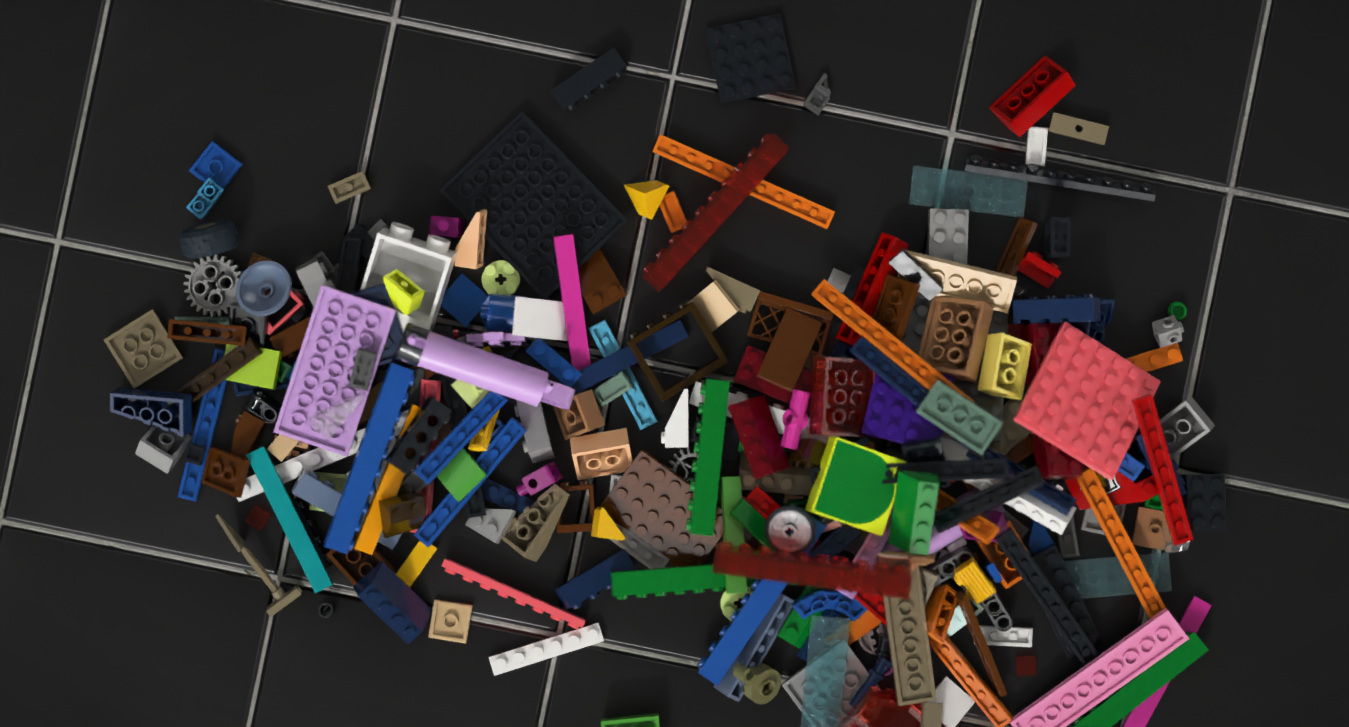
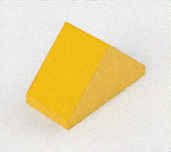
(604, 526)

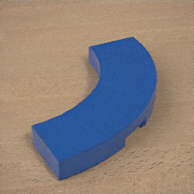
(828, 599)

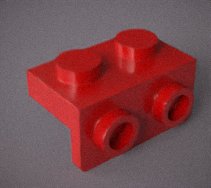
(1038, 269)

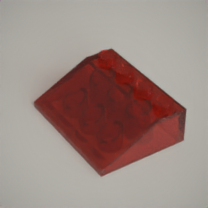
(839, 396)

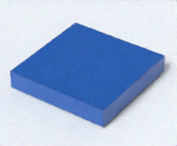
(216, 165)
(463, 300)

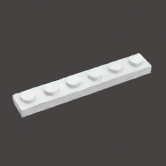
(546, 648)

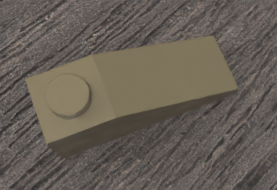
(741, 293)

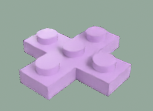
(495, 339)

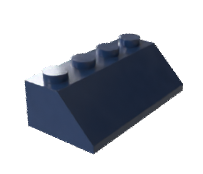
(394, 602)

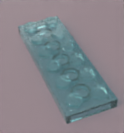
(967, 191)
(1107, 578)
(825, 671)

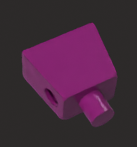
(446, 227)
(544, 476)

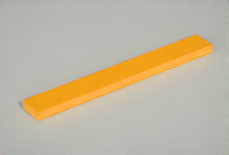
(387, 488)

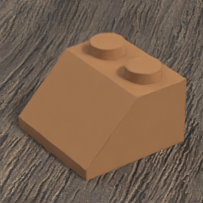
(581, 417)

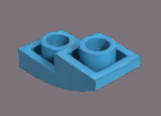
(205, 199)

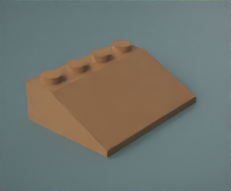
(956, 336)

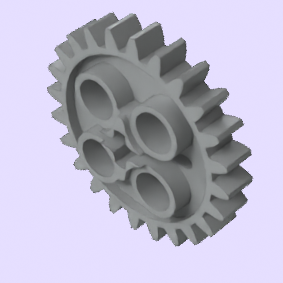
(201, 275)

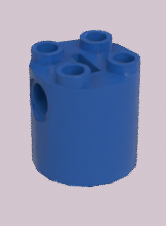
(498, 312)

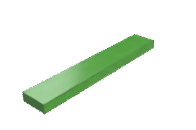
(732, 529)

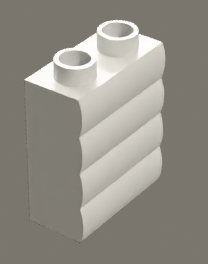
(423, 262)

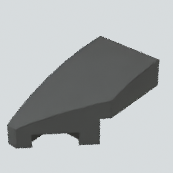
(819, 96)

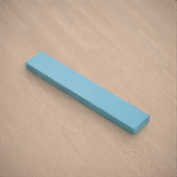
(634, 397)

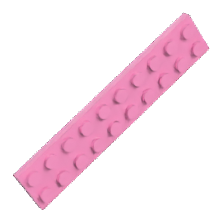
(1104, 674)

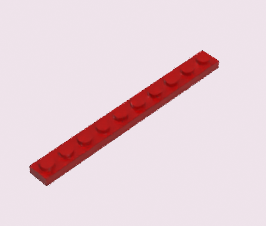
(766, 505)

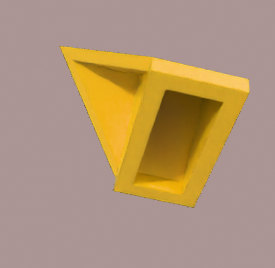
(647, 196)

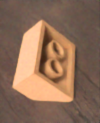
(601, 453)

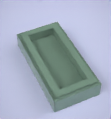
(612, 388)

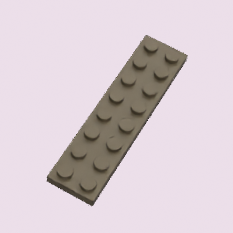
(909, 642)

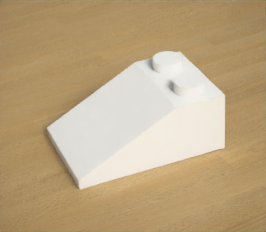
(677, 427)

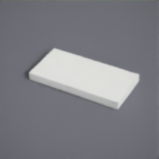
(539, 319)

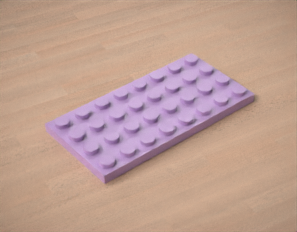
(326, 363)

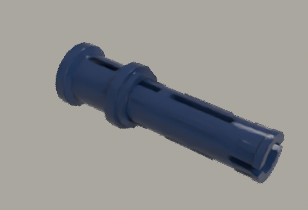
(875, 675)

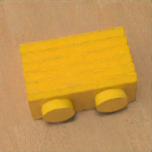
(975, 580)

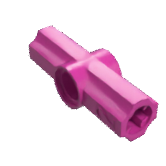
(795, 419)

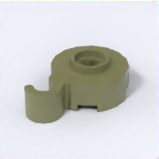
(760, 683)

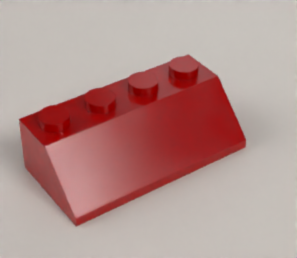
(1032, 95)

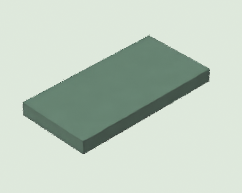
(959, 417)

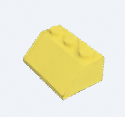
(1004, 366)

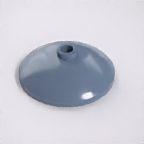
(257, 282)

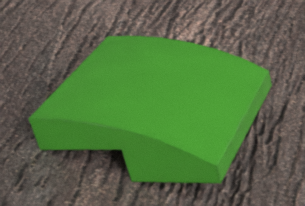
(461, 475)

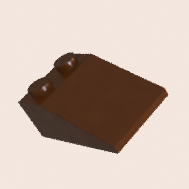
(599, 283)

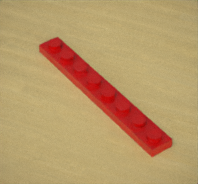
(1162, 469)

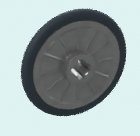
(800, 523)

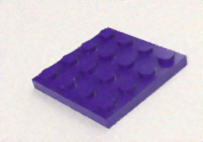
(895, 417)

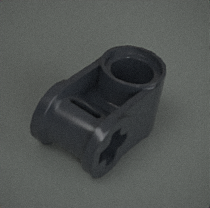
(262, 406)

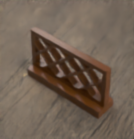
(782, 304)

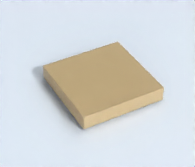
(714, 305)
(450, 621)

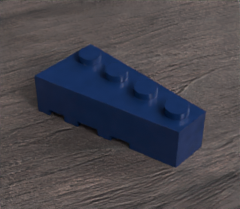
(1057, 310)
(163, 409)
(592, 581)

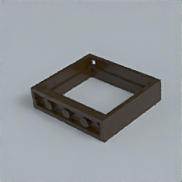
(652, 327)

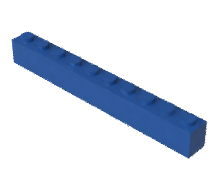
(368, 458)
(745, 622)

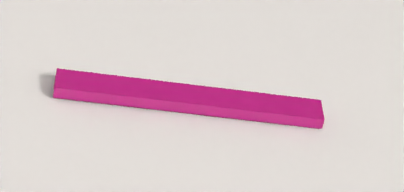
(572, 301)
(1190, 621)

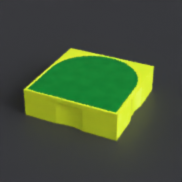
(852, 486)

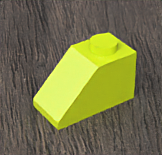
(403, 292)

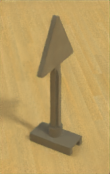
(279, 594)

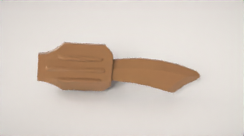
(914, 559)

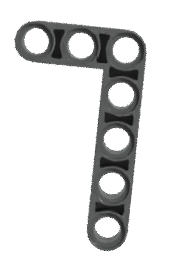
(995, 613)

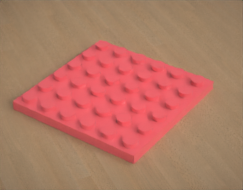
(1085, 400)

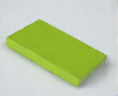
(259, 372)

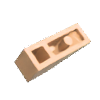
(472, 244)

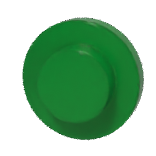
(1177, 309)

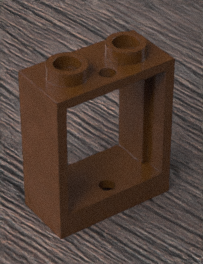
(579, 527)

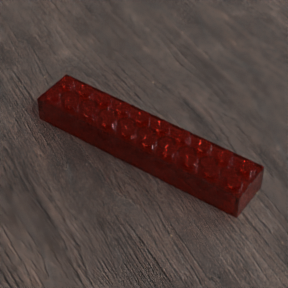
(716, 212)
(812, 570)

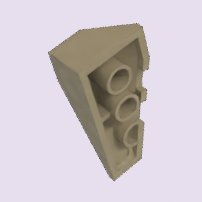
(534, 527)

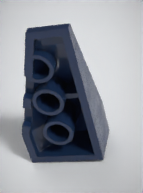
(1096, 329)

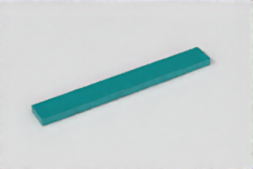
(289, 519)

